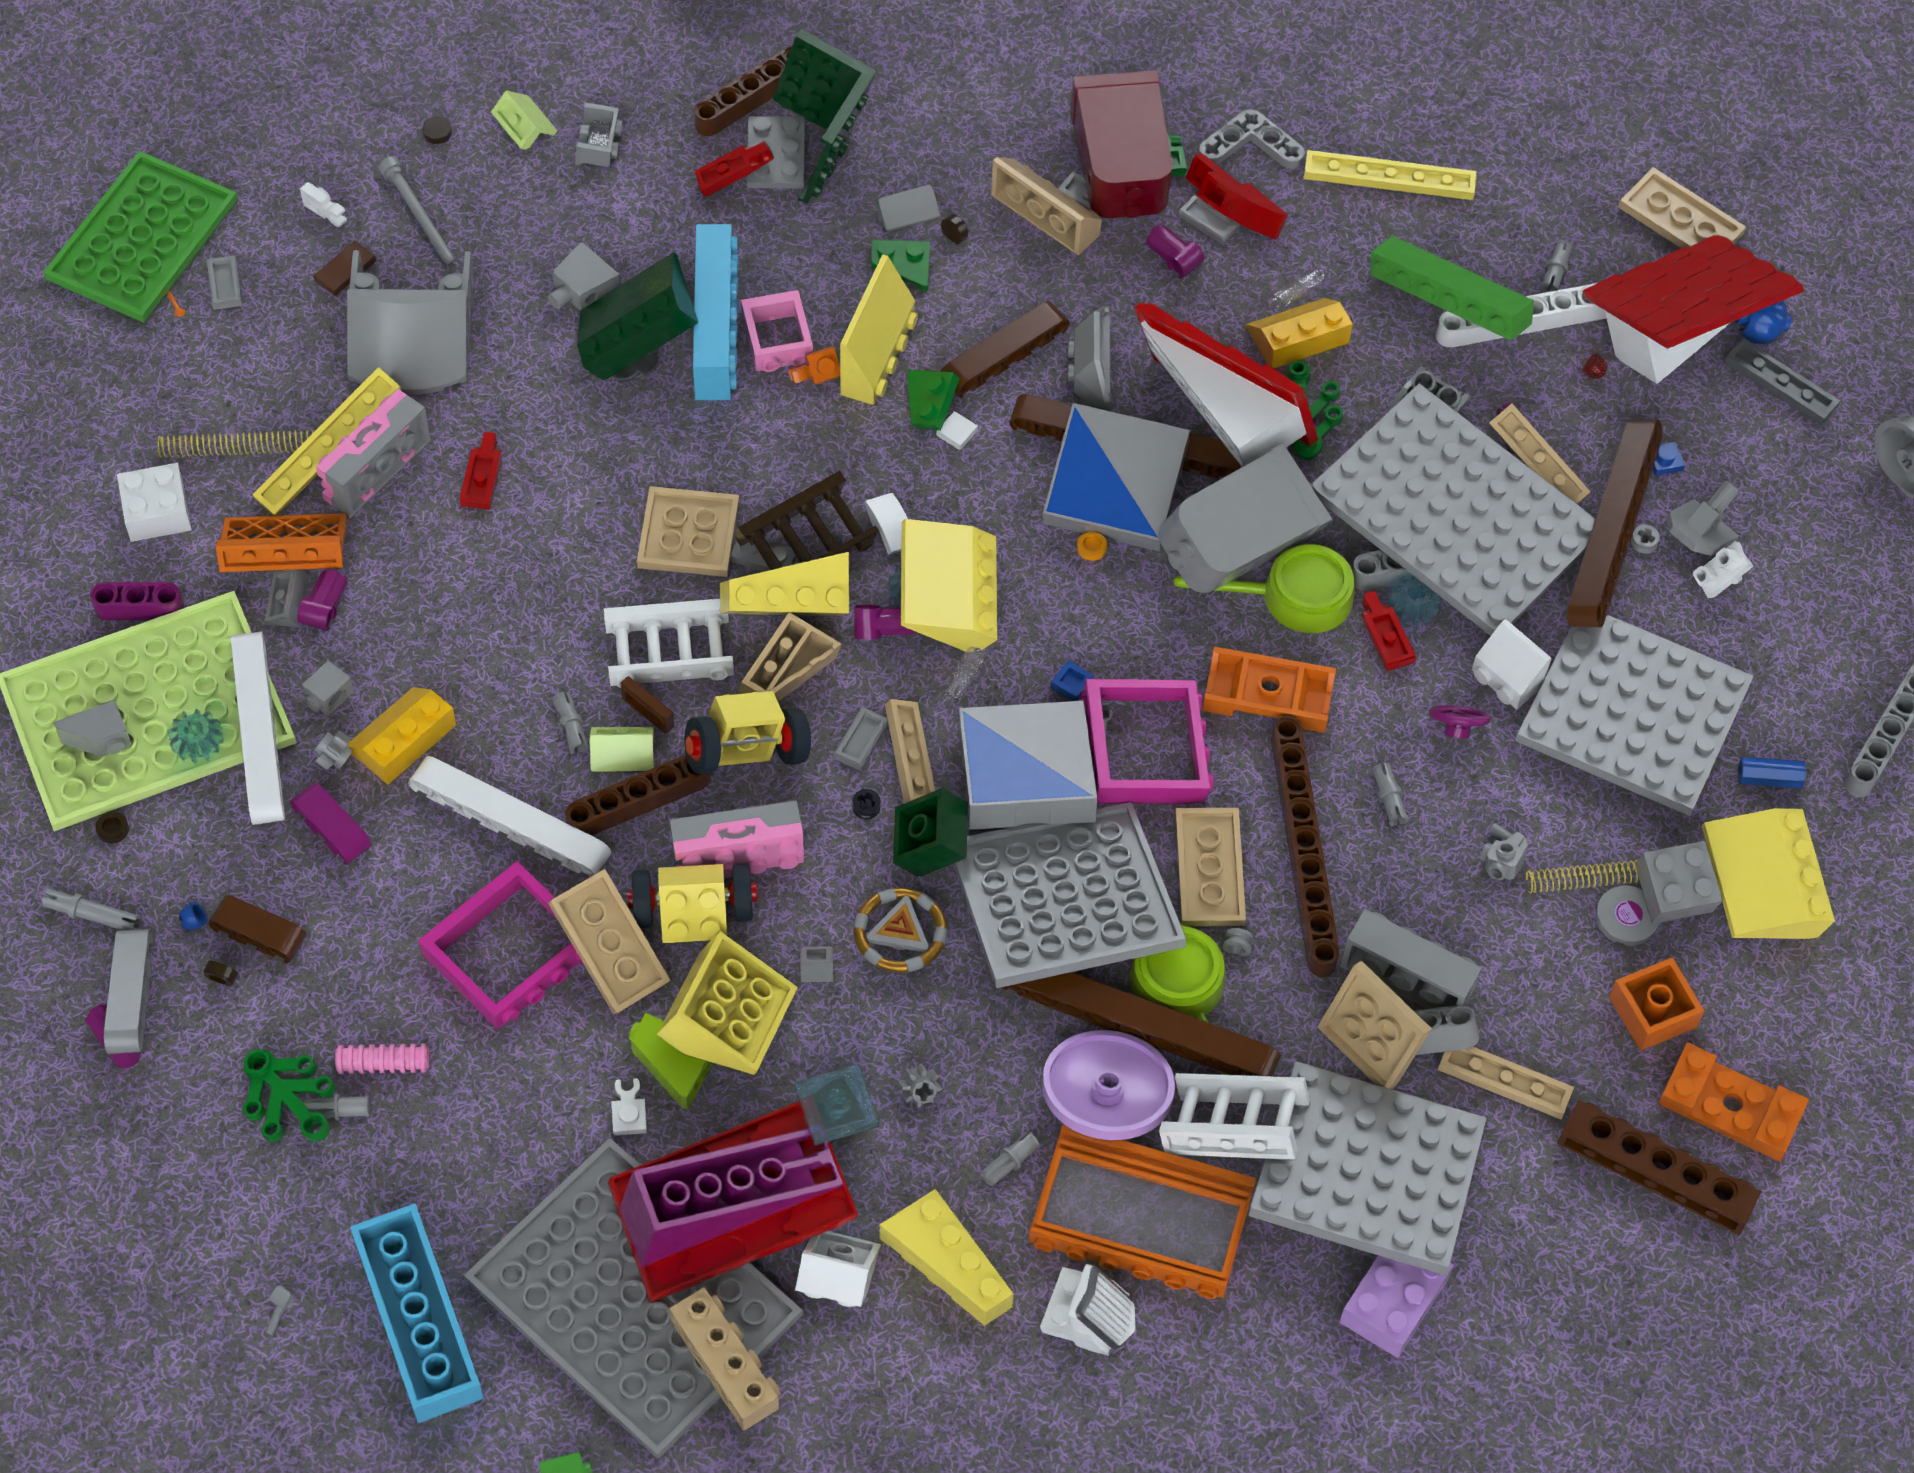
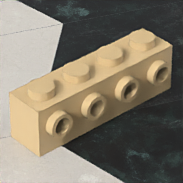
(724, 1358)

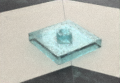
(837, 1104)

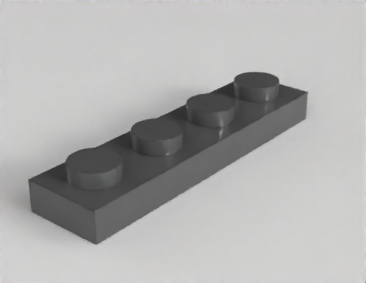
(1782, 381)

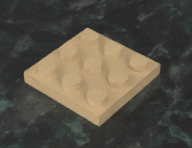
(688, 531)
(1374, 1027)

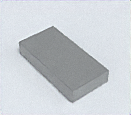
(1208, 219)
(224, 282)
(861, 738)

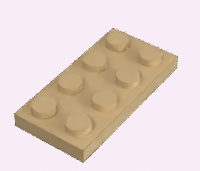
(1677, 211)
(1210, 867)
(609, 941)

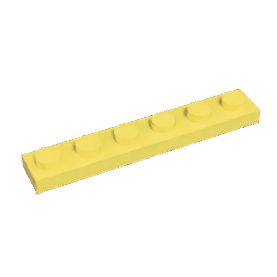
(1390, 175)
(300, 467)

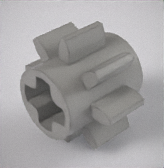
(333, 750)
(919, 1085)

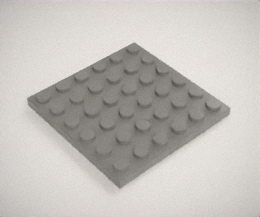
(1636, 711)
(1066, 896)
(1373, 1170)

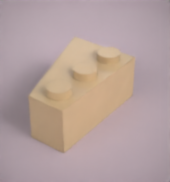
(790, 658)

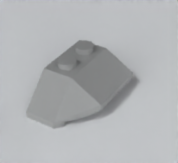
(1091, 359)

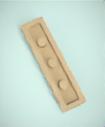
(1537, 453)
(909, 749)
(1508, 1080)

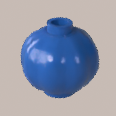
(1765, 324)

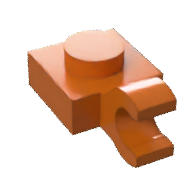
(819, 365)

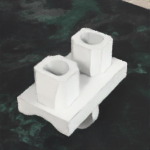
(1723, 570)

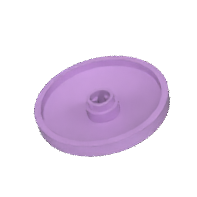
(1108, 1085)

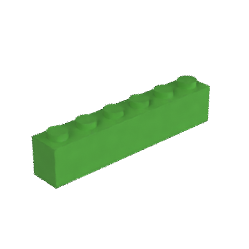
(1452, 288)

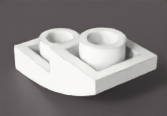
(887, 516)

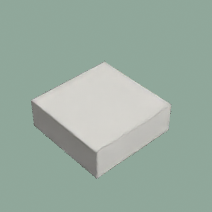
(957, 430)

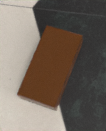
(337, 273)
(647, 705)

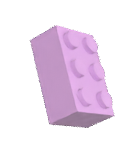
(1392, 1303)

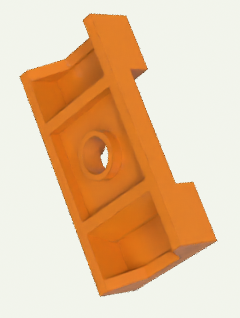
(1237, 685)
(1765, 1116)

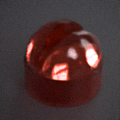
(1595, 367)

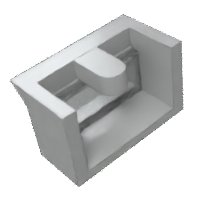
(597, 135)

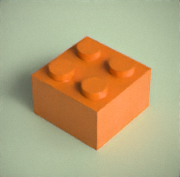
(1656, 1004)

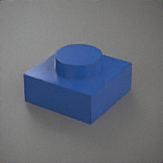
(1668, 459)
(1070, 681)

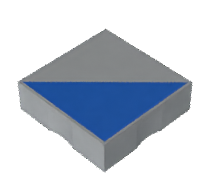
(1115, 476)
(1027, 765)

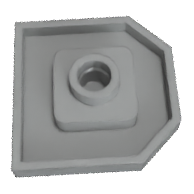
(1701, 524)

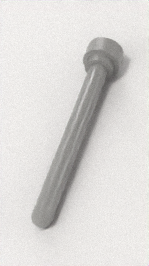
(392, 170)

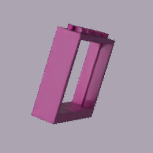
(1147, 790)
(466, 917)

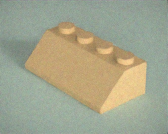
(1044, 204)

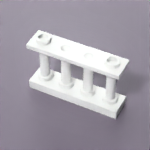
(668, 615)
(1235, 1139)

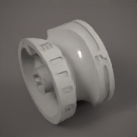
(1896, 450)

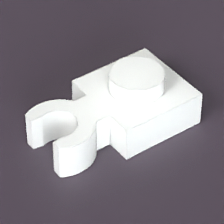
(319, 202)
(629, 1113)

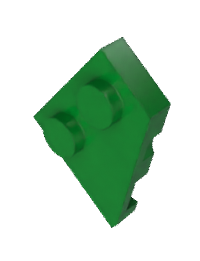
(930, 397)

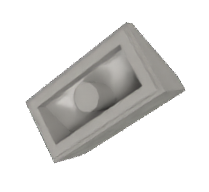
(908, 208)
(285, 596)

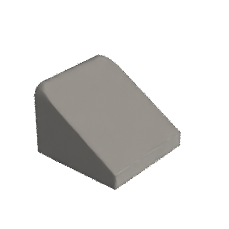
(816, 964)

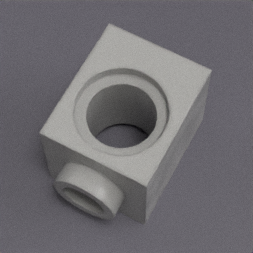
(327, 688)

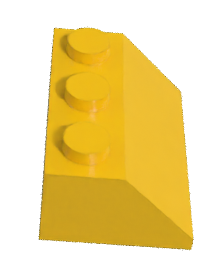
(1301, 332)
(403, 733)

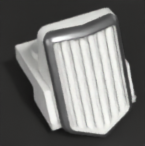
(1090, 1311)

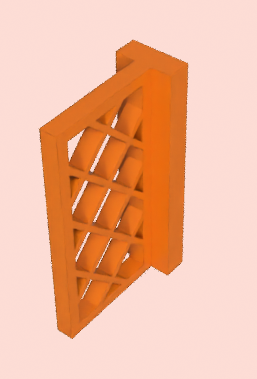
(292, 552)

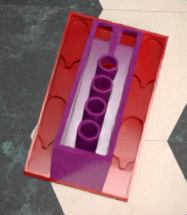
(730, 1201)

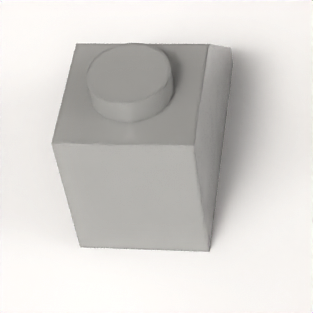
(95, 730)

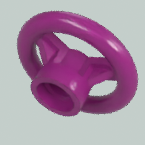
(1459, 719)

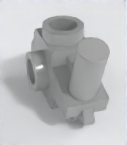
(1505, 856)

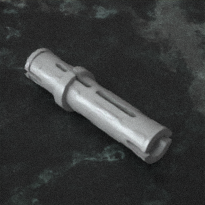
(78, 906)

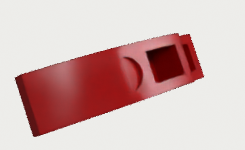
(1235, 200)

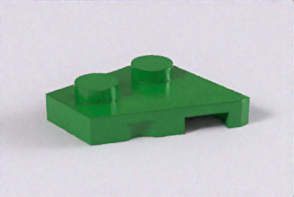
(908, 258)

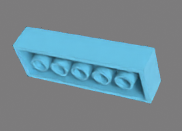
(716, 312)
(417, 1313)

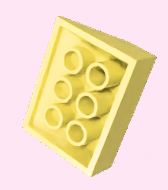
(876, 334)
(949, 583)
(1769, 875)
(728, 1007)

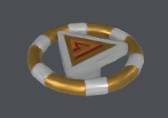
(900, 930)

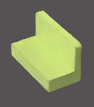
(521, 118)
(621, 749)

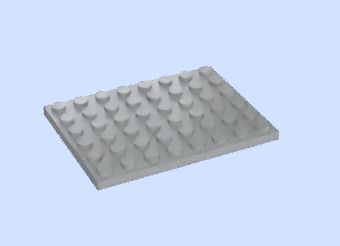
(1456, 510)
(582, 1302)

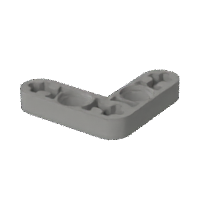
(1256, 134)

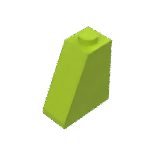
(675, 1071)

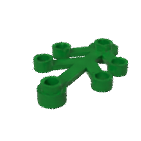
(1302, 379)
(283, 1091)

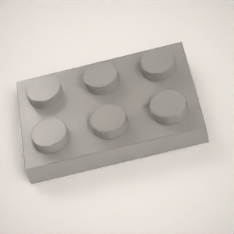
(787, 142)

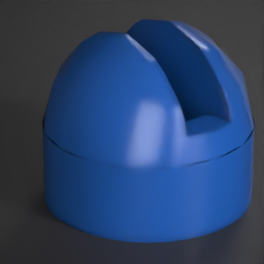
(189, 916)

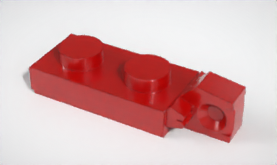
(732, 167)
(481, 474)
(1386, 633)

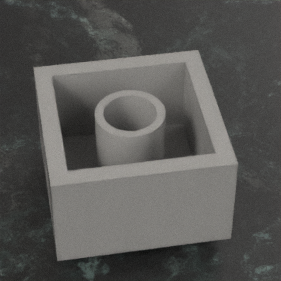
(1678, 882)

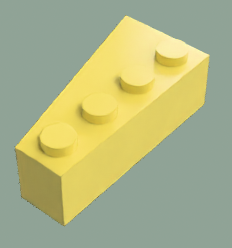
(805, 588)
(943, 1250)

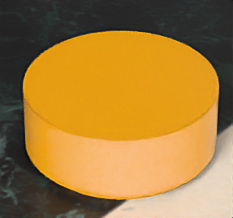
(1092, 545)

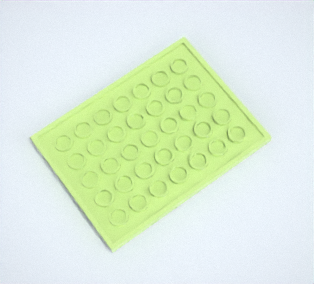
(153, 677)

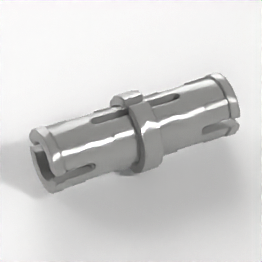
(1556, 266)
(570, 722)
(1390, 794)

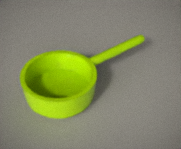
(1305, 590)
(1182, 978)

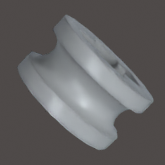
(1651, 545)
(1238, 941)

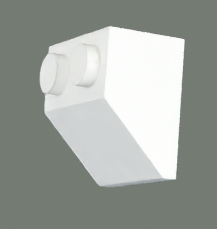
(1511, 665)
(837, 1268)

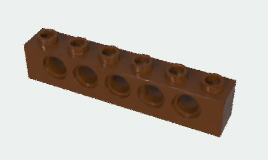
(1665, 1182)

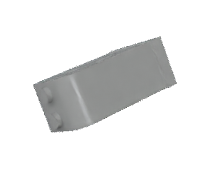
(1242, 521)

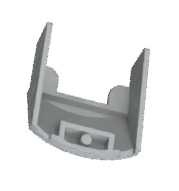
(410, 334)

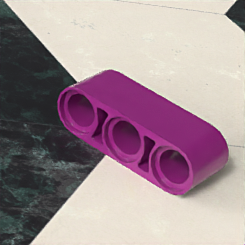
(125, 594)
(332, 822)

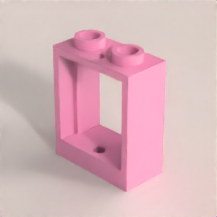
(772, 308)

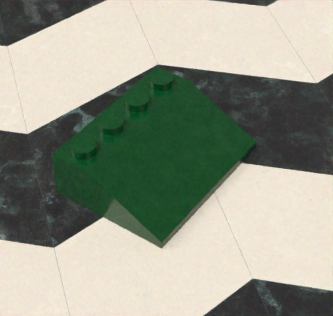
(635, 318)

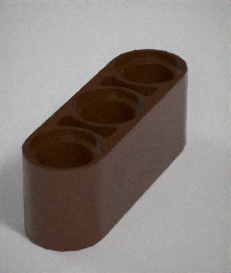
(257, 927)

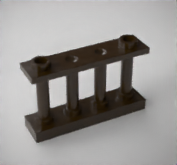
(805, 505)

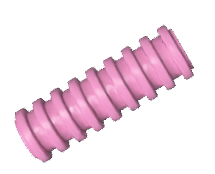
(382, 1058)

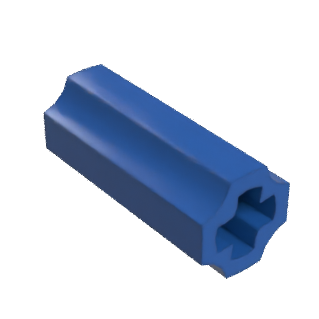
(1771, 772)

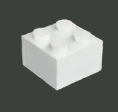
(154, 502)

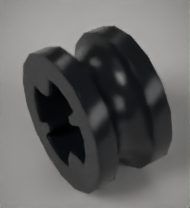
(868, 813)

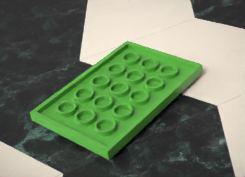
(141, 236)

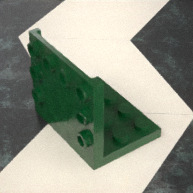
(827, 91)

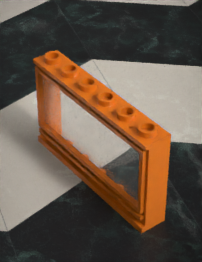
(1142, 1212)

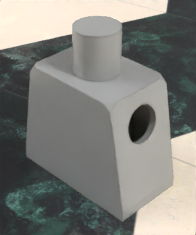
(582, 279)

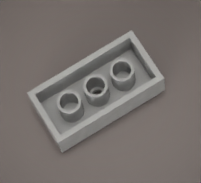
(1410, 964)

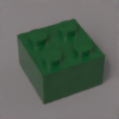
(930, 832)

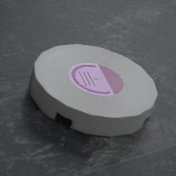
(1625, 916)

